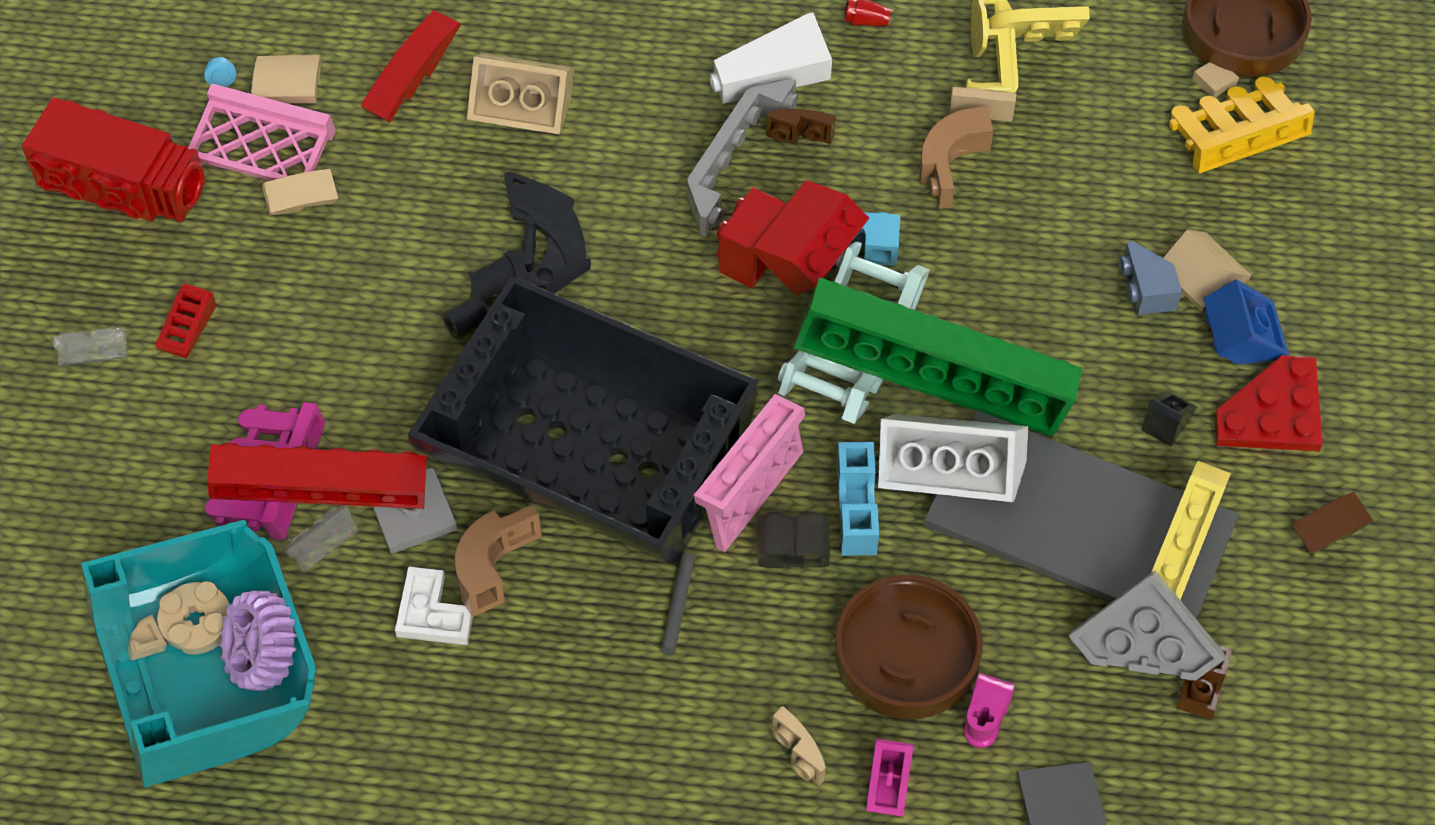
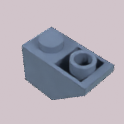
(1151, 280)

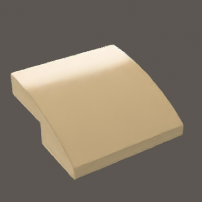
(287, 78)

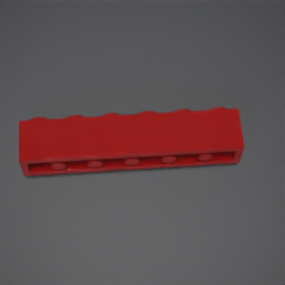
(317, 476)

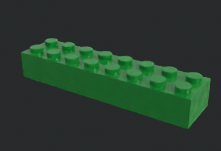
(937, 357)

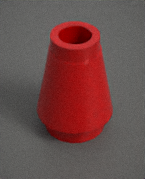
(866, 13)

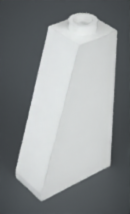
(785, 53)

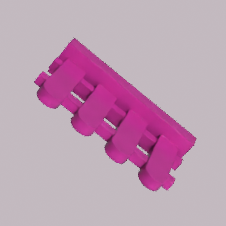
(295, 429)

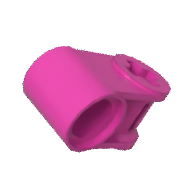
(987, 707)

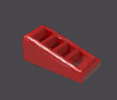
(189, 300)

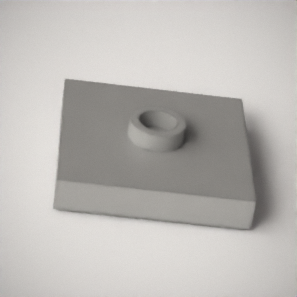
(412, 526)

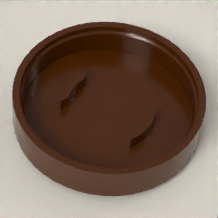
(1247, 34)
(908, 646)

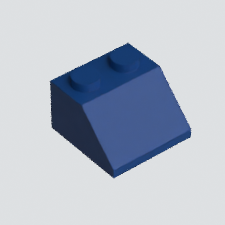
(1244, 324)

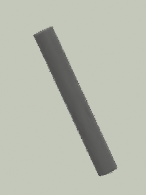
(677, 604)

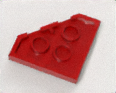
(1274, 409)

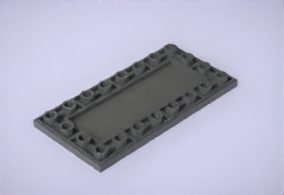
(1081, 523)

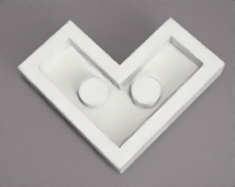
(423, 615)

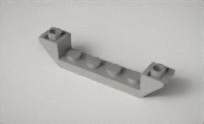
(755, 101)

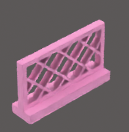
(263, 111)
(751, 470)

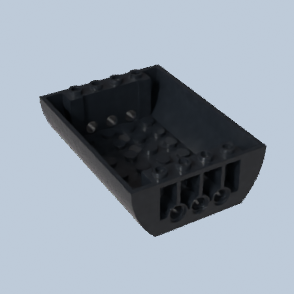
(612, 397)

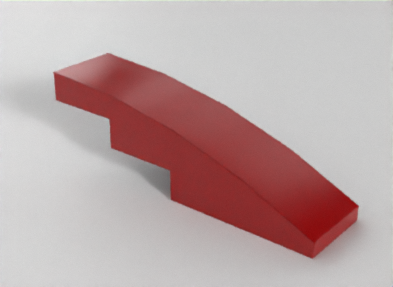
(410, 64)

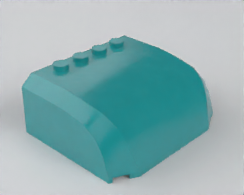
(182, 705)

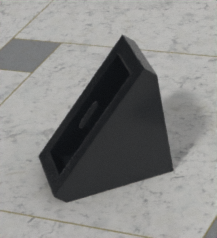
(1167, 417)

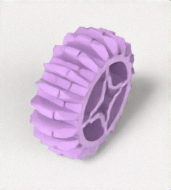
(257, 640)

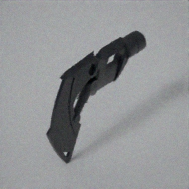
(564, 260)

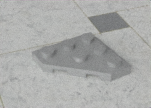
(1148, 634)

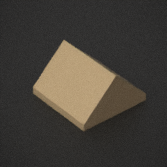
(1203, 266)

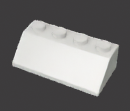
(952, 457)

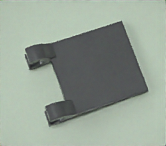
(1061, 795)

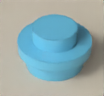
(220, 72)

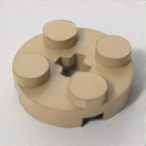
(179, 605)

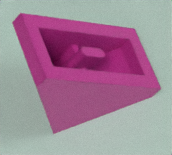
(889, 777)

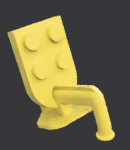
(1021, 23)

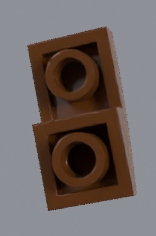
(792, 123)
(1332, 523)
(1202, 695)

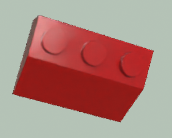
(809, 235)

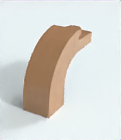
(951, 137)
(480, 550)

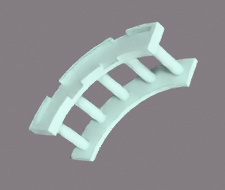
(853, 398)

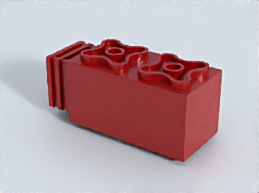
(113, 162)

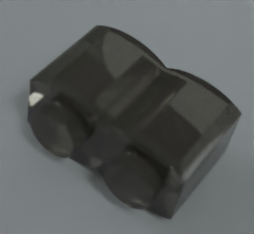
(793, 541)

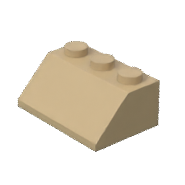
(519, 93)

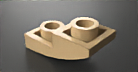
(298, 191)
(805, 756)

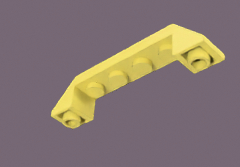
(1190, 525)

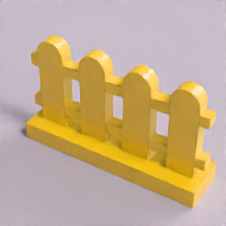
(1239, 140)

